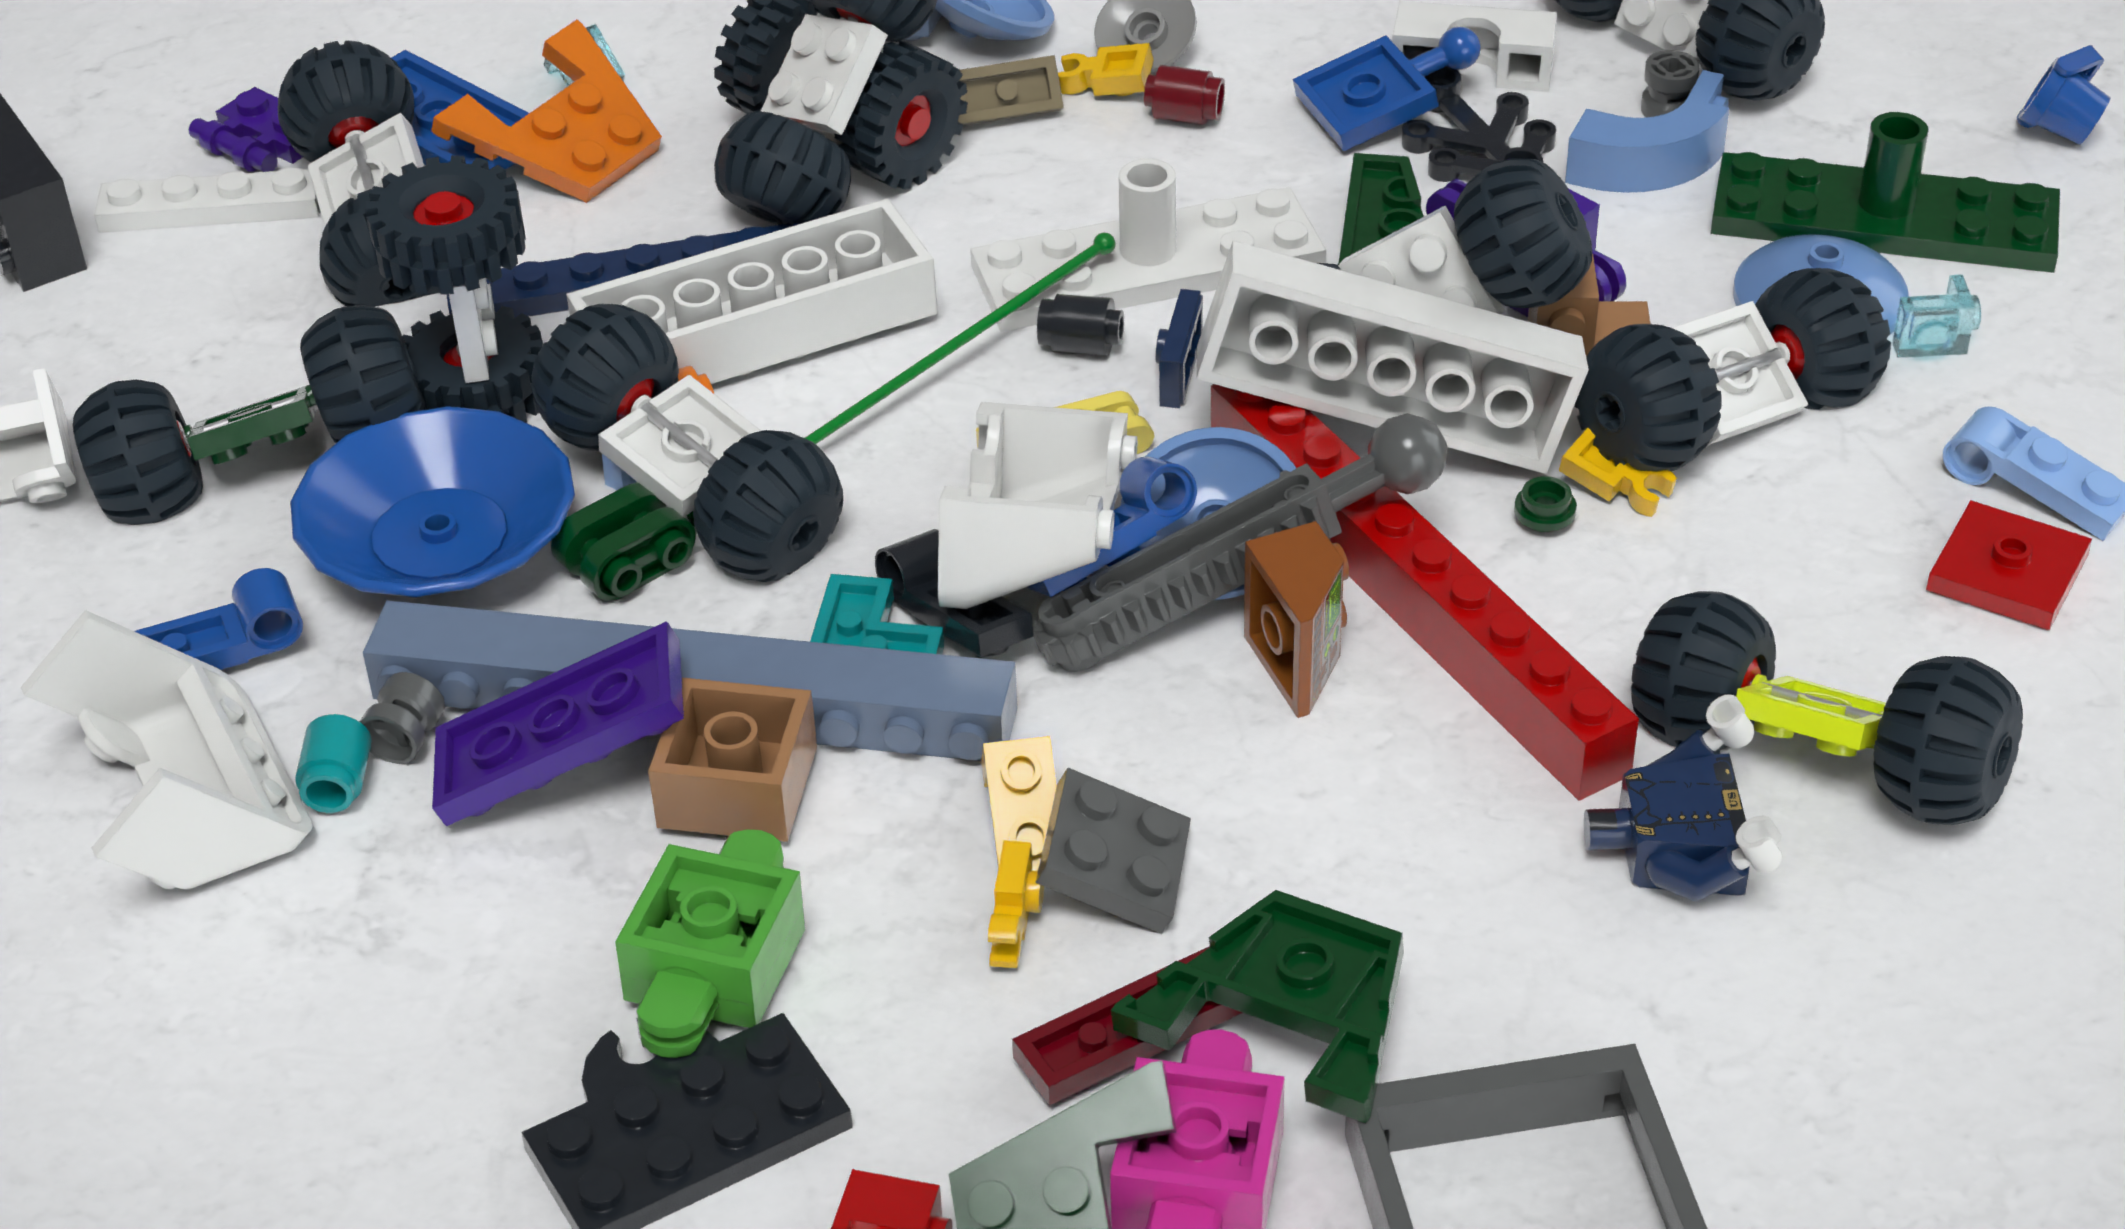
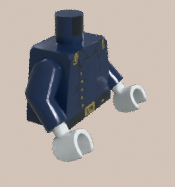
(1686, 816)

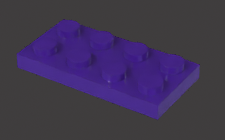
(557, 724)

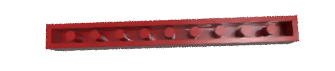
(1457, 611)

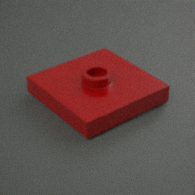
(2009, 564)

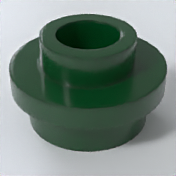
(1545, 504)

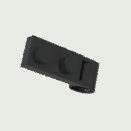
(982, 629)

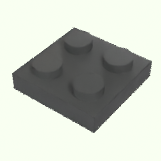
(1114, 850)

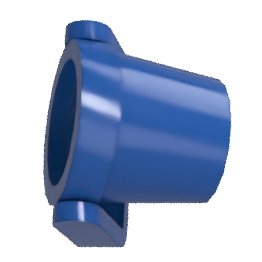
(2066, 98)

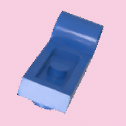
(1137, 518)
(254, 625)

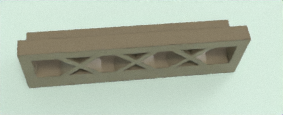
(1011, 90)

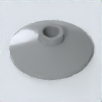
(1131, 20)

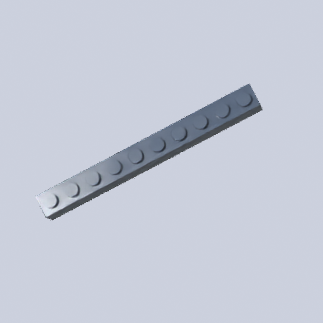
(858, 693)

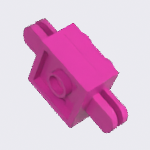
(1224, 1148)

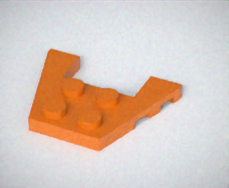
(577, 137)

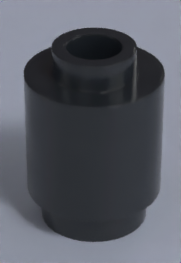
(1080, 324)

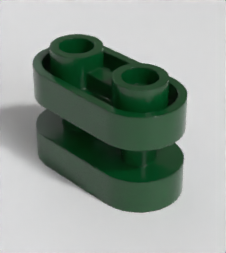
(623, 542)

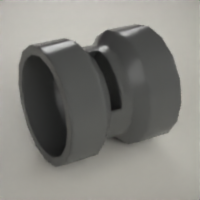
(1669, 81)
(403, 714)

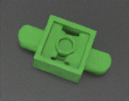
(709, 940)

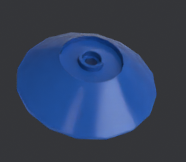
(432, 502)

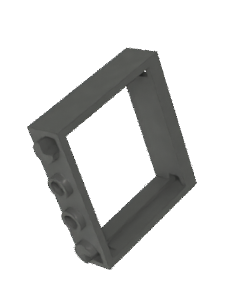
(1516, 1100)

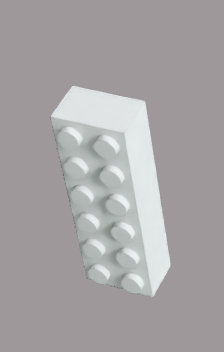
(783, 291)
(1390, 351)

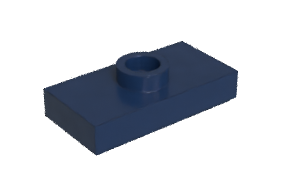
(1178, 348)

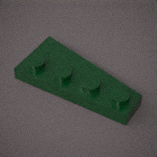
(1379, 200)

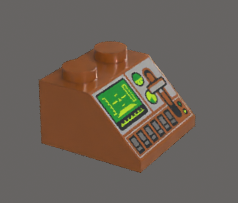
(1295, 609)

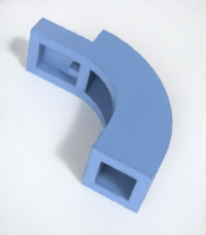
(1654, 151)

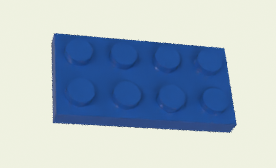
(435, 91)

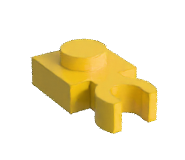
(1113, 71)
(1592, 470)
(1014, 898)

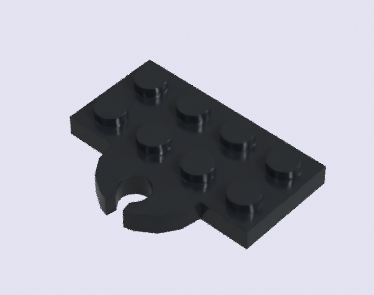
(683, 1124)

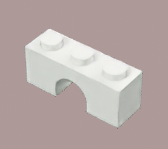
(1512, 41)

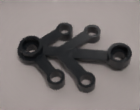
(1475, 135)

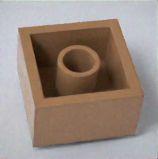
(734, 759)

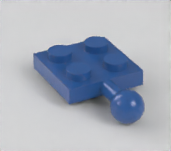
(1379, 86)

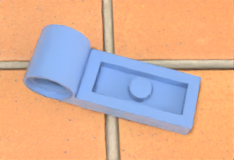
(2038, 465)

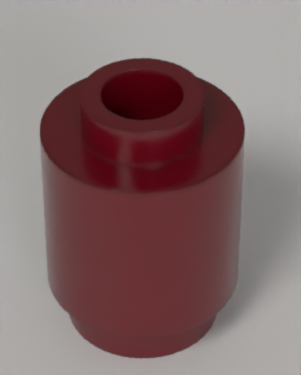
(1184, 94)

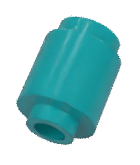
(333, 762)

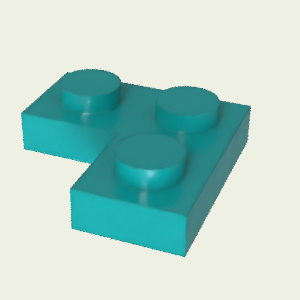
(857, 615)

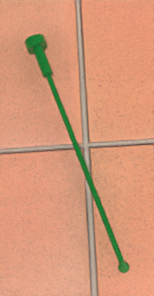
(1102, 244)

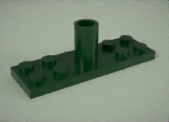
(1890, 204)

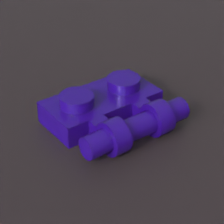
(247, 132)

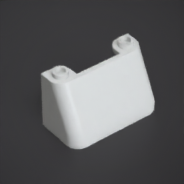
(1033, 500)

